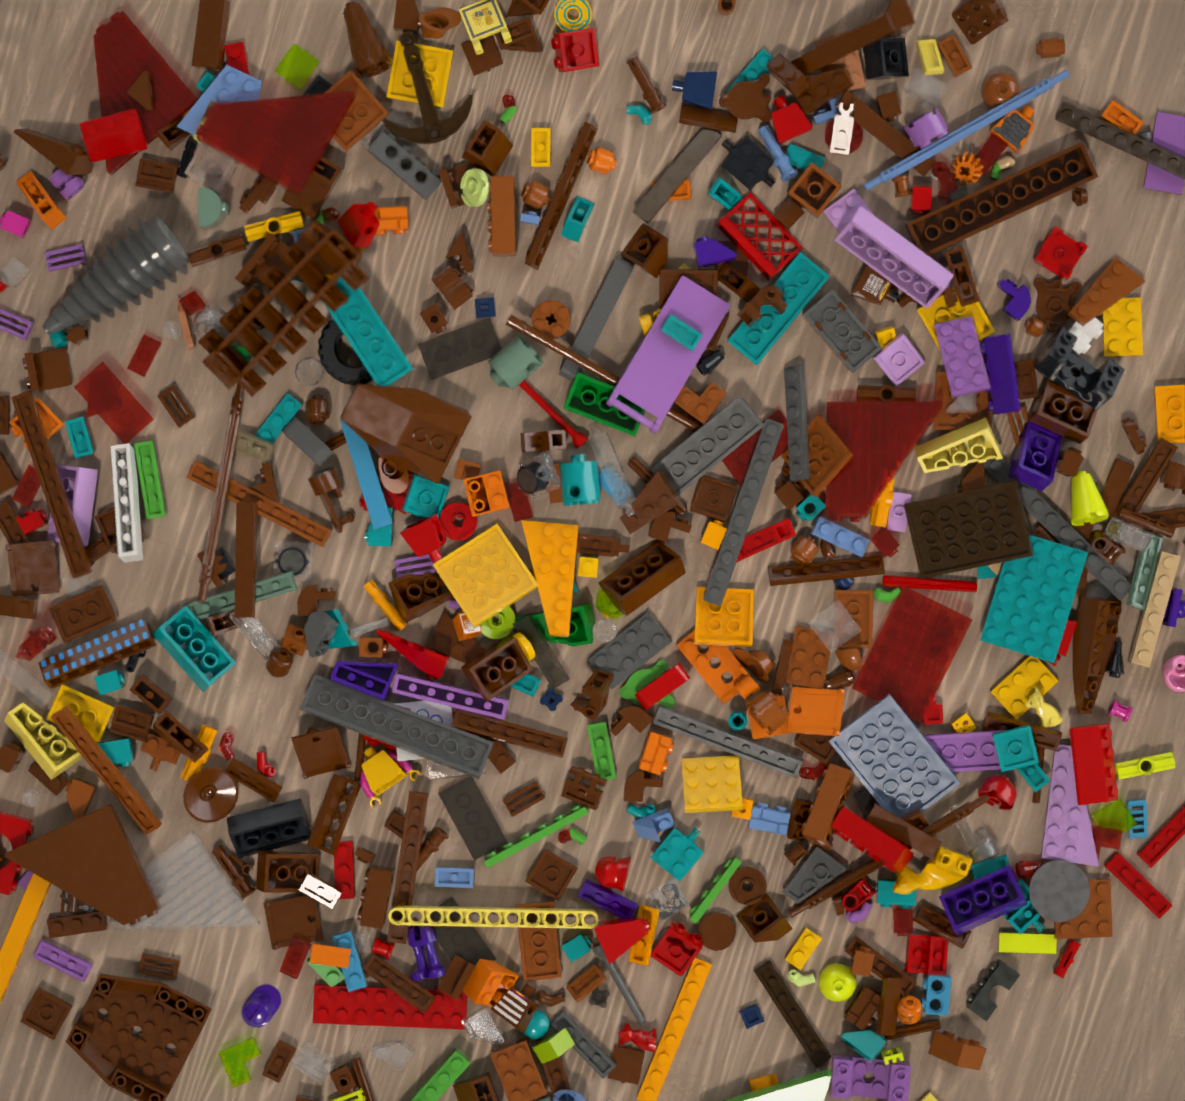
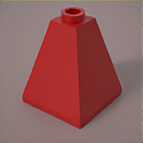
(620, 935)

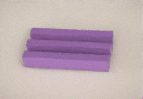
(53, 268)
(27, 330)
(399, 569)

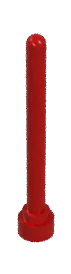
(577, 438)

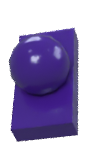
(1175, 608)

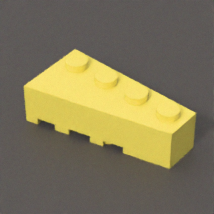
(959, 447)

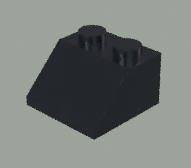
(886, 59)

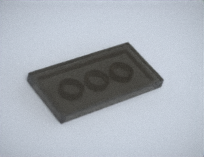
(460, 348)
(473, 817)
(461, 940)

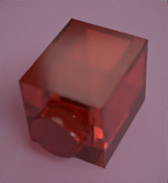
(885, 543)
(902, 921)

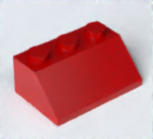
(113, 135)

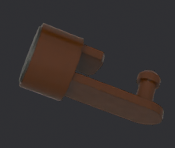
(321, 484)

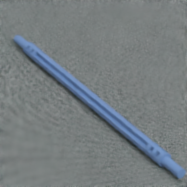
(966, 130)

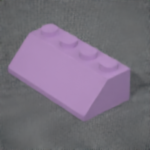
(80, 491)

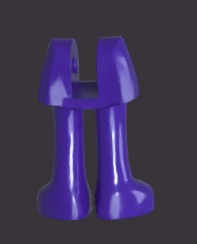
(416, 940)

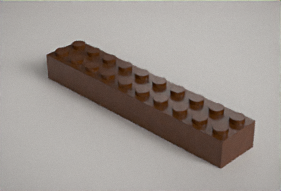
(1002, 200)

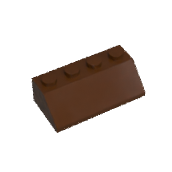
(642, 577)

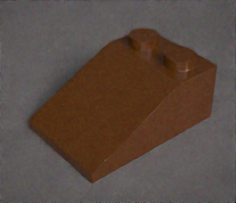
(284, 870)

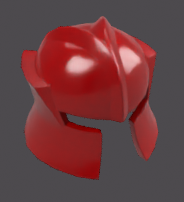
(612, 874)

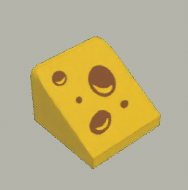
(963, 724)

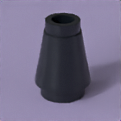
(709, 362)

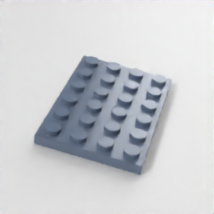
(894, 759)

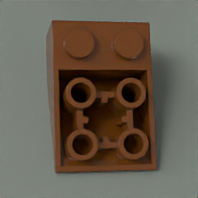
(316, 190)

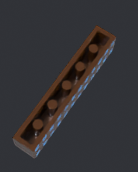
(97, 653)

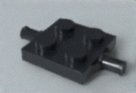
(748, 163)

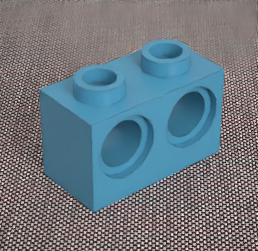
(941, 994)

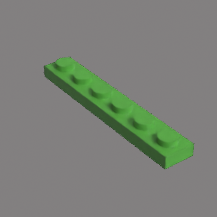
(542, 831)

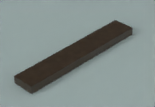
(676, 174)
(792, 1013)

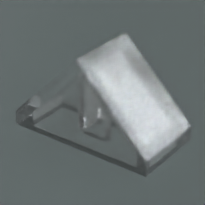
(963, 404)

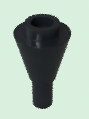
(1115, 667)

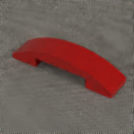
(766, 538)

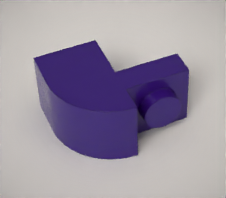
(1019, 300)

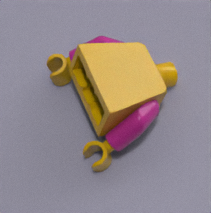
(382, 772)

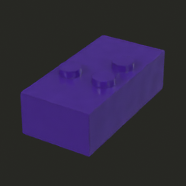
(983, 900)

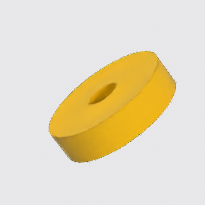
(525, 646)

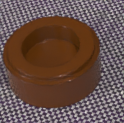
(837, 904)

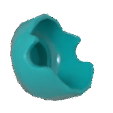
(538, 1026)

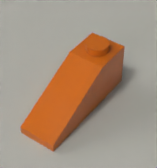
(41, 200)

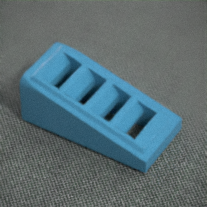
(1143, 803)

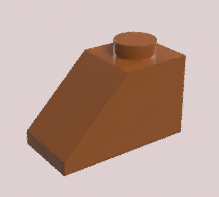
(79, 796)

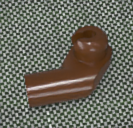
(548, 1000)

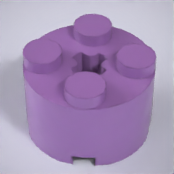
(926, 127)

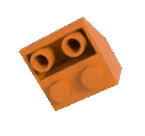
(486, 493)
(489, 982)

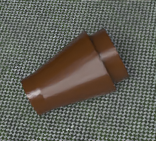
(841, 679)

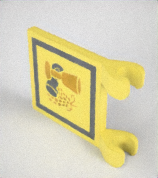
(482, 21)

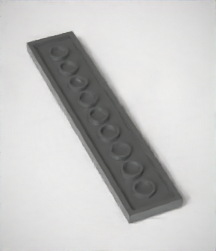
(396, 726)

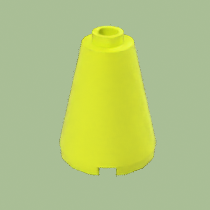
(1086, 501)

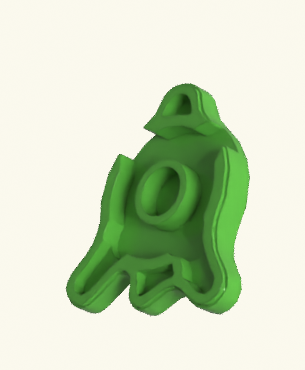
(642, 678)

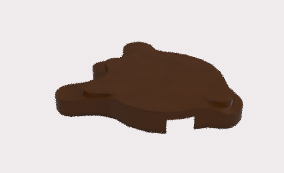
(747, 99)
(1055, 302)

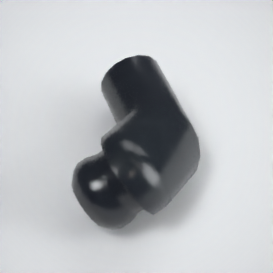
(133, 660)

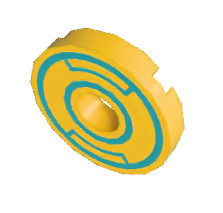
(566, 24)

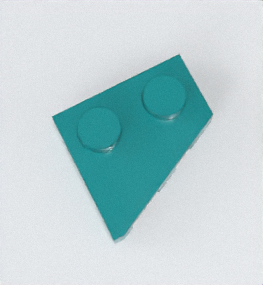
(341, 637)

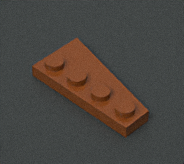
(1107, 290)

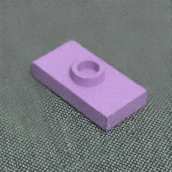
(897, 517)

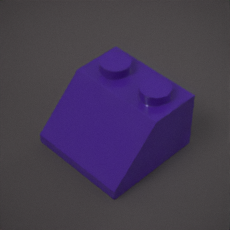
(711, 252)

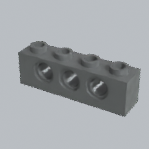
(378, 150)

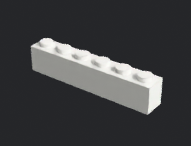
(126, 503)

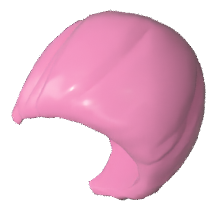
(1174, 673)

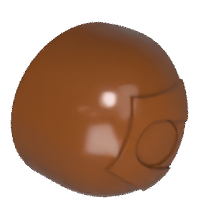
(849, 658)

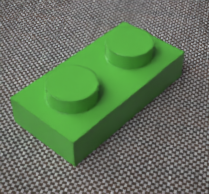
(330, 974)

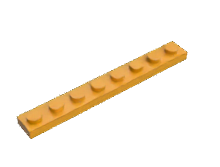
(674, 1030)

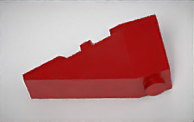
(424, 658)

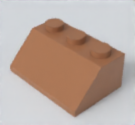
(850, 62)

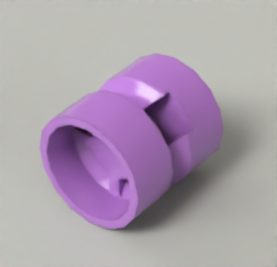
(68, 184)

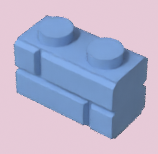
(769, 819)

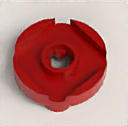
(455, 532)

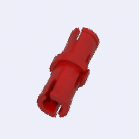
(1066, 958)

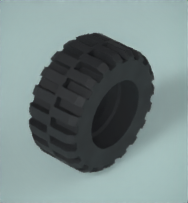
(332, 363)

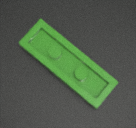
(601, 750)

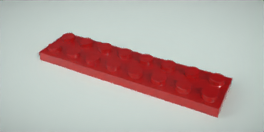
(384, 1008)

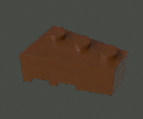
(651, 503)

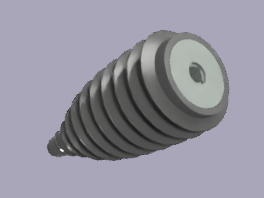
(122, 275)

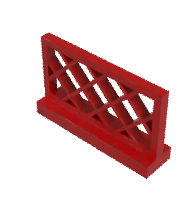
(749, 249)

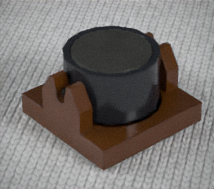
(222, 566)

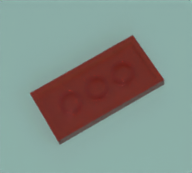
(114, 403)

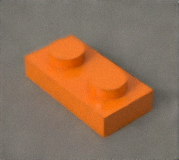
(1121, 117)

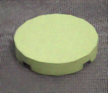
(475, 187)

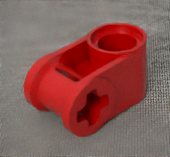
(858, 894)

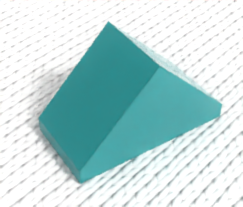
(724, 194)

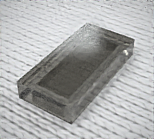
(957, 195)

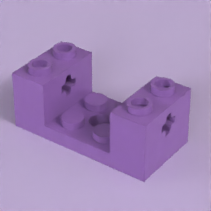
(889, 1080)

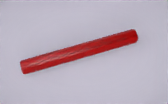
(928, 583)

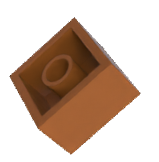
(814, 190)

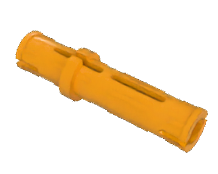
(381, 600)

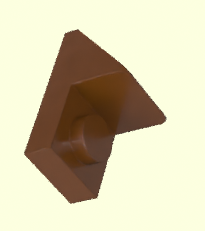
(460, 249)
(268, 488)

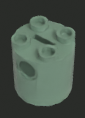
(514, 363)

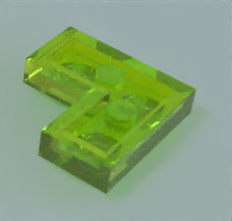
(234, 1058)

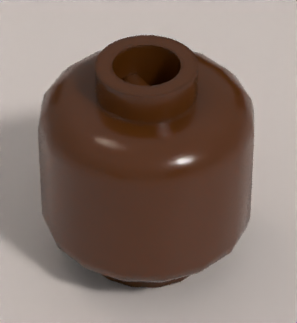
(317, 410)
(279, 663)

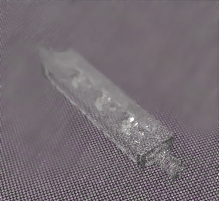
(612, 469)

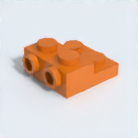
(49, 420)

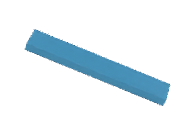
(367, 478)

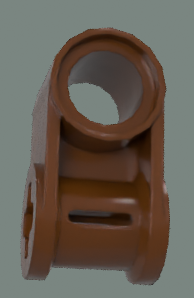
(1108, 548)

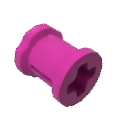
(1120, 711)

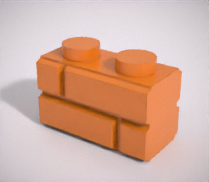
(392, 219)
(655, 753)

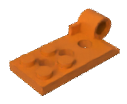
(741, 680)

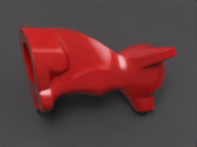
(643, 1039)

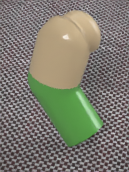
(1000, 164)

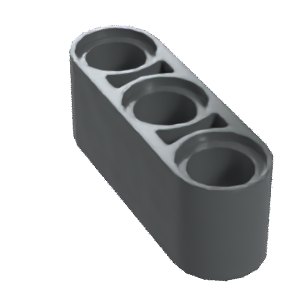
(307, 441)

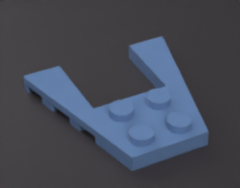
(227, 87)

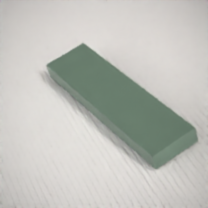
(1144, 574)

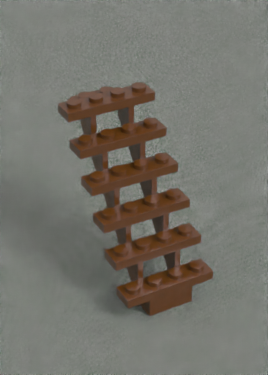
(225, 361)

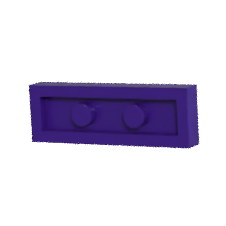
(607, 900)

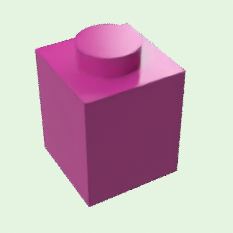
(15, 223)

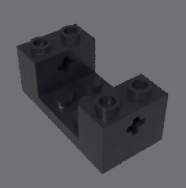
(1091, 384)

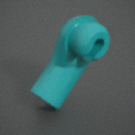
(641, 111)
(641, 812)

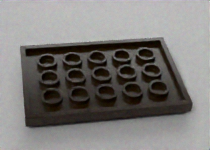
(969, 529)

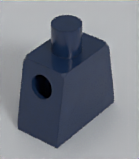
(697, 88)

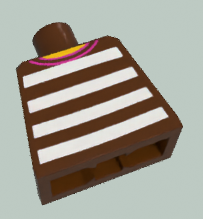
(517, 1007)

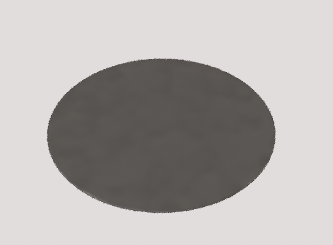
(1059, 890)

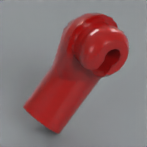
(264, 767)

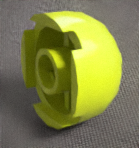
(837, 982)

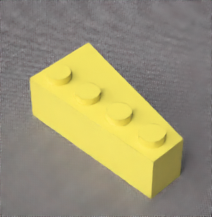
(42, 741)

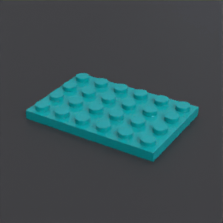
(1035, 600)

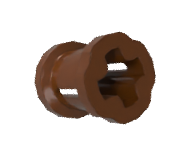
(796, 853)

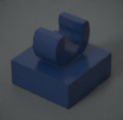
(485, 308)

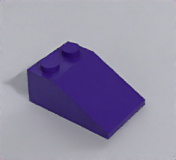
(1036, 456)

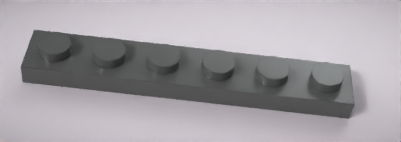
(797, 423)

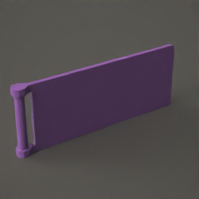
(662, 363)

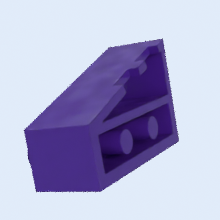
(365, 677)

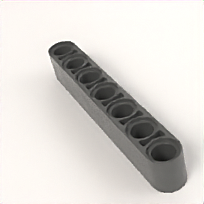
(598, 315)

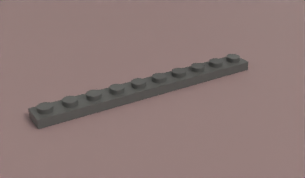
(743, 512)
(1062, 530)

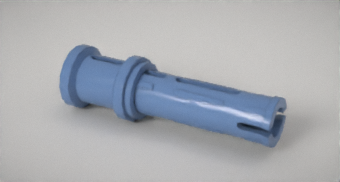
(780, 160)

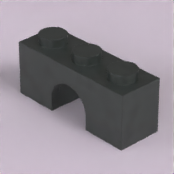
(999, 974)

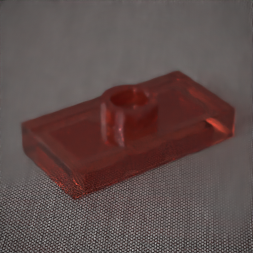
(990, 152)
(144, 355)
(27, 487)
(295, 957)

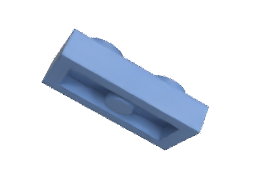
(454, 877)

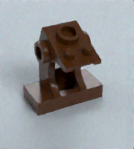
(767, 296)
(599, 692)

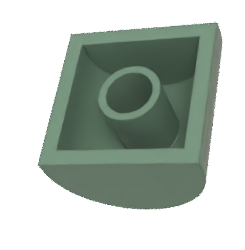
(210, 209)

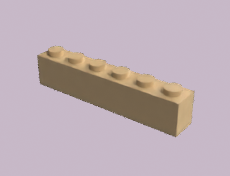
(1152, 618)

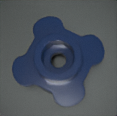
(546, 699)

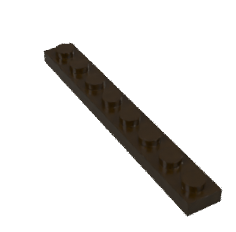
(1122, 139)

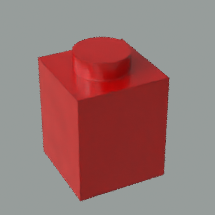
(921, 200)

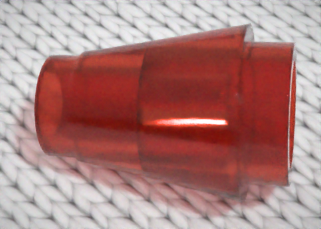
(1027, 868)

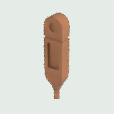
(185, 326)

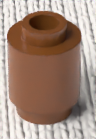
(1050, 48)

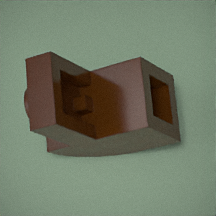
(543, 441)
(661, 526)
(309, 598)
(634, 715)
(636, 782)

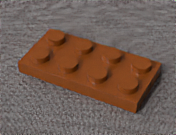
(539, 946)

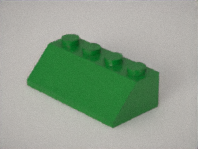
(589, 400)

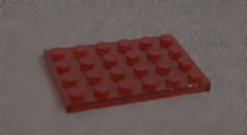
(913, 653)

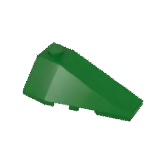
(580, 627)

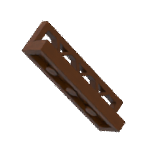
(330, 812)

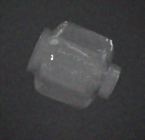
(612, 630)

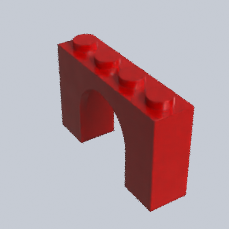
(17, 831)

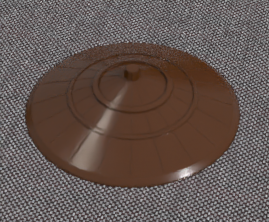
(210, 795)

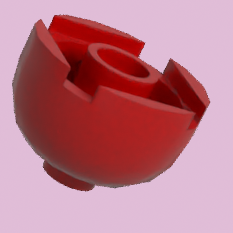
(999, 791)

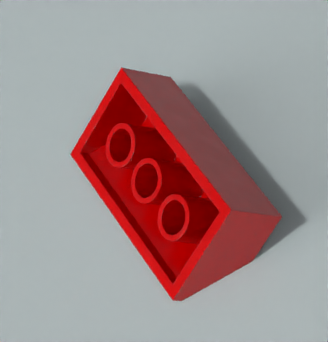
(1093, 763)

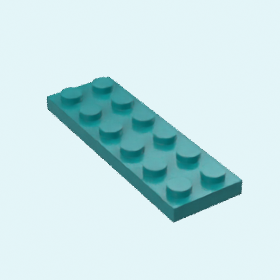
(798, 287)
(370, 337)

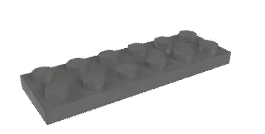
(709, 445)

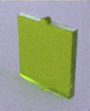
(297, 66)
(1115, 816)

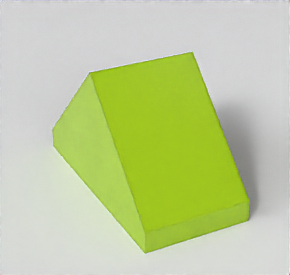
(554, 1046)

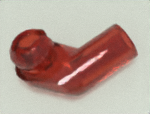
(225, 745)
(812, 773)

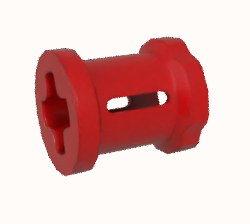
(382, 948)

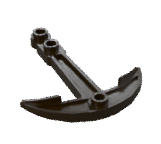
(430, 119)

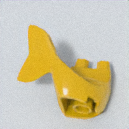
(939, 872)

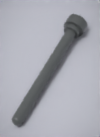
(597, 949)

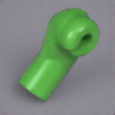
(884, 596)

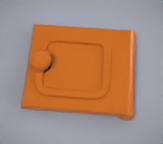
(818, 713)

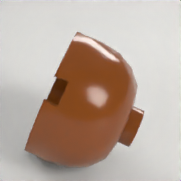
(999, 89)

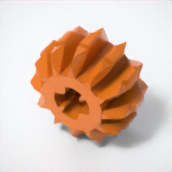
(964, 161)

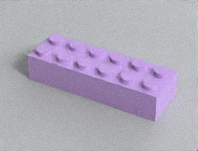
(894, 257)

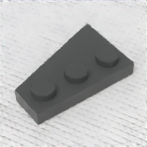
(813, 874)

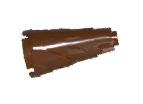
(365, 46)

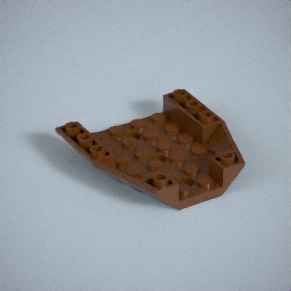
(131, 1062)

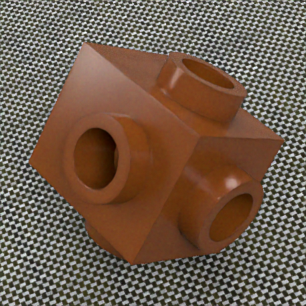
(294, 640)

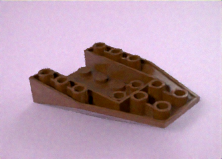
(407, 426)

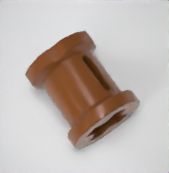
(901, 186)

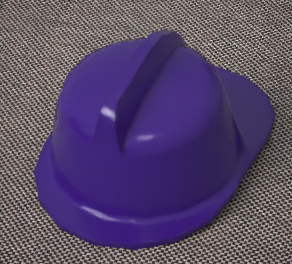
(261, 1006)

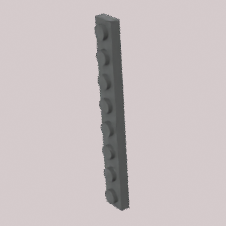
(728, 741)

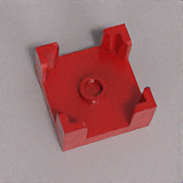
(1059, 253)

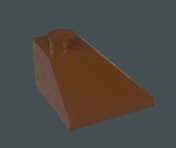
(647, 250)
(764, 921)

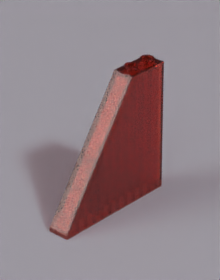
(121, 58)
(277, 135)
(880, 441)

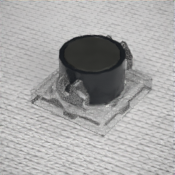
(535, 477)
(291, 558)

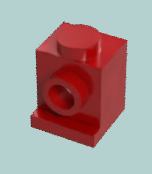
(32, 521)

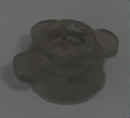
(602, 1001)

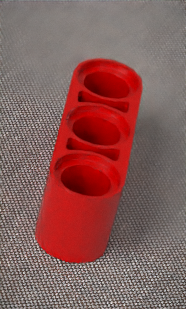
(662, 686)

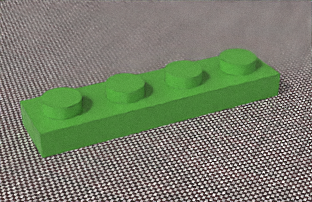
(150, 479)
(709, 895)

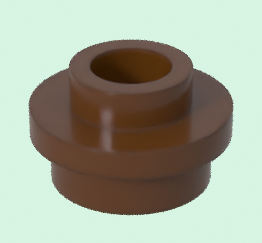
(1080, 196)

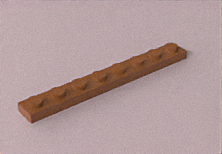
(265, 506)
(106, 770)

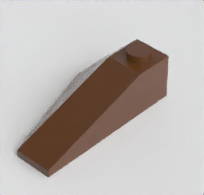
(63, 154)
(418, 594)

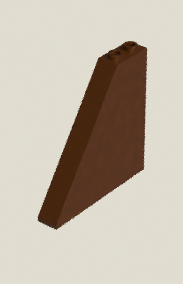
(94, 864)

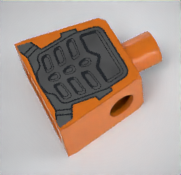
(1015, 128)

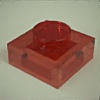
(192, 303)

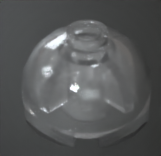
(208, 319)

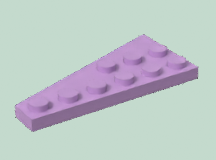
(1068, 825)

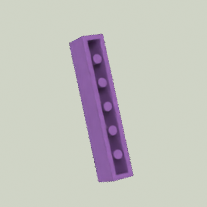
(449, 695)

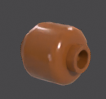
(535, 194)
(804, 550)

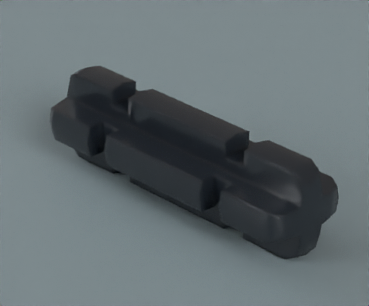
(186, 158)

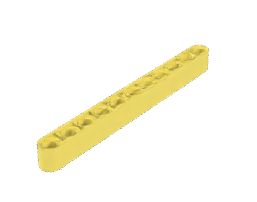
(483, 921)

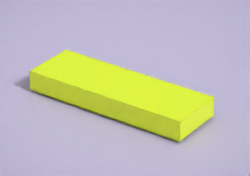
(1027, 943)

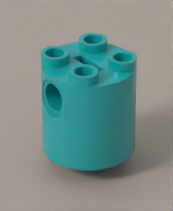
(580, 481)

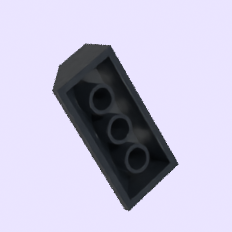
(269, 828)

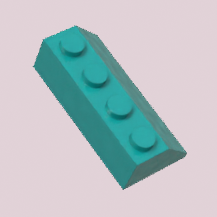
(194, 648)

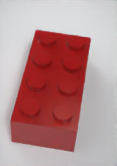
(869, 838)

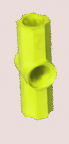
(1133, 767)

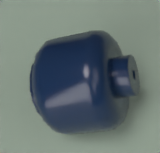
(844, 584)

